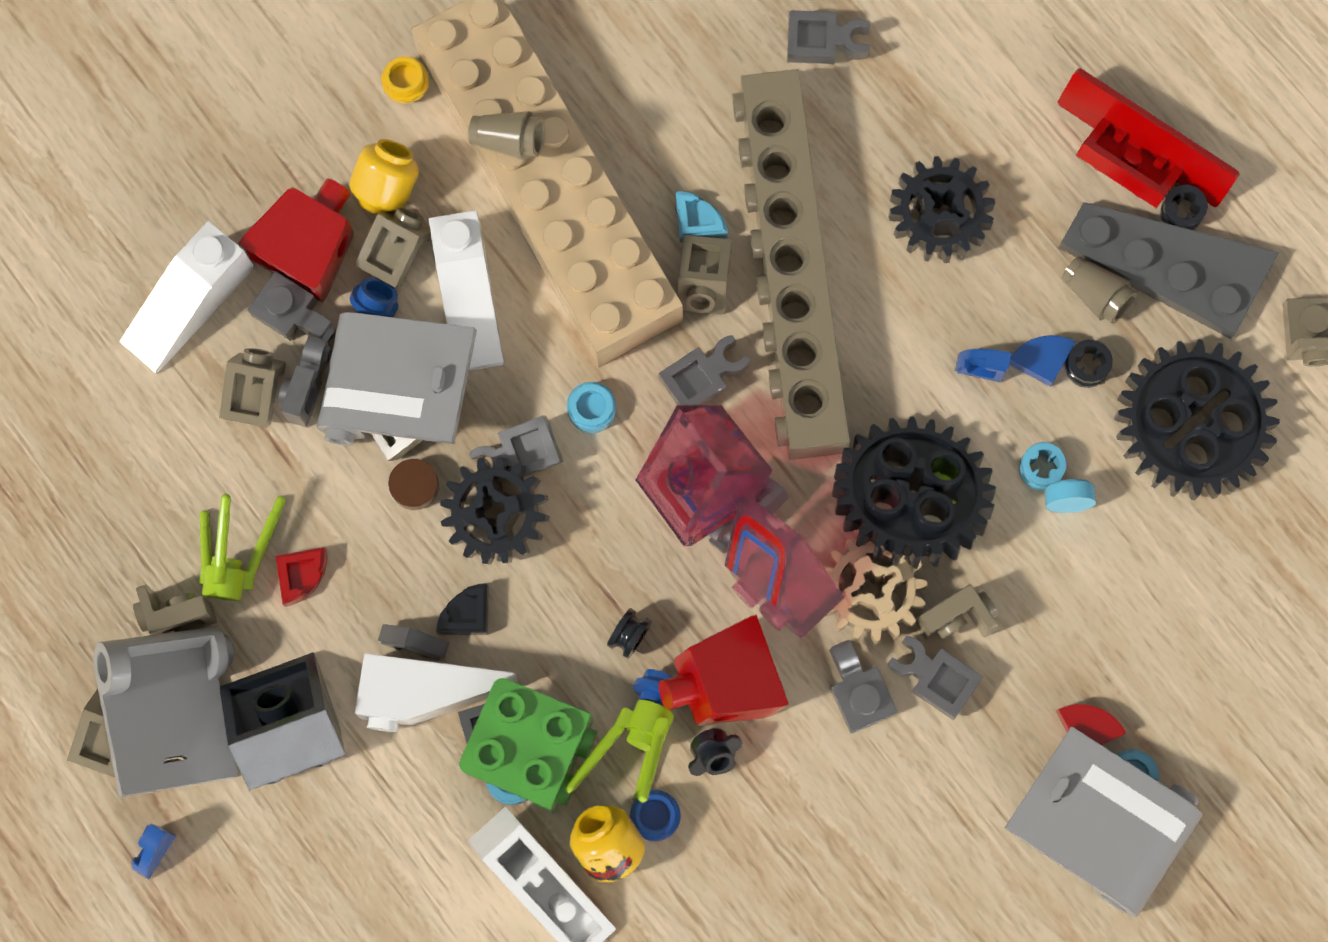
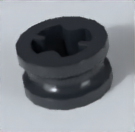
(1193, 195)
(1099, 351)
(629, 633)

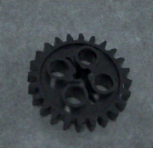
(1227, 451)
(904, 527)

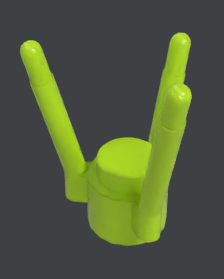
(222, 575)
(647, 731)

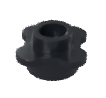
(713, 752)

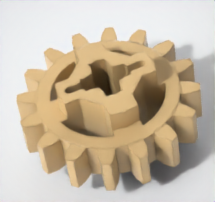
(882, 608)

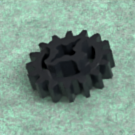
(929, 196)
(515, 505)

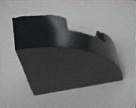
(466, 613)

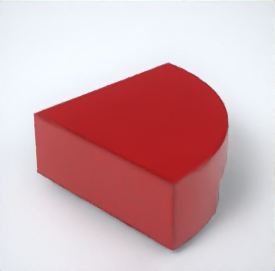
(300, 574)
(1091, 722)

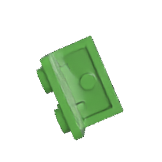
(528, 744)

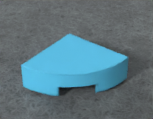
(698, 217)

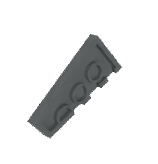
(1179, 267)

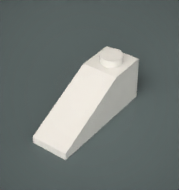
(467, 283)
(186, 296)
(415, 690)
(539, 881)

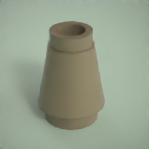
(508, 133)
(1099, 289)

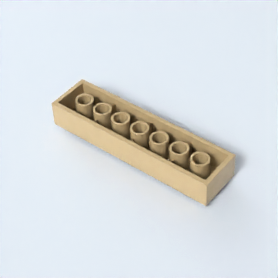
(562, 195)

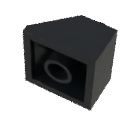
(281, 722)

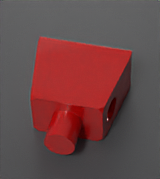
(303, 237)
(726, 677)

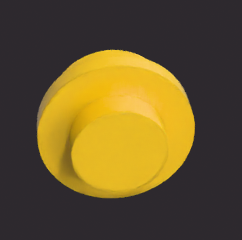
(405, 80)

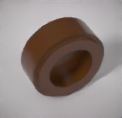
(413, 484)

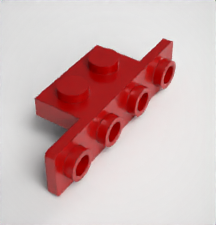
(1139, 147)

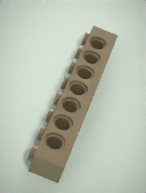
(780, 99)

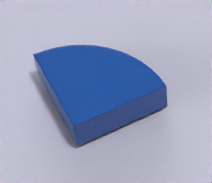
(1042, 357)
(984, 363)
(154, 844)

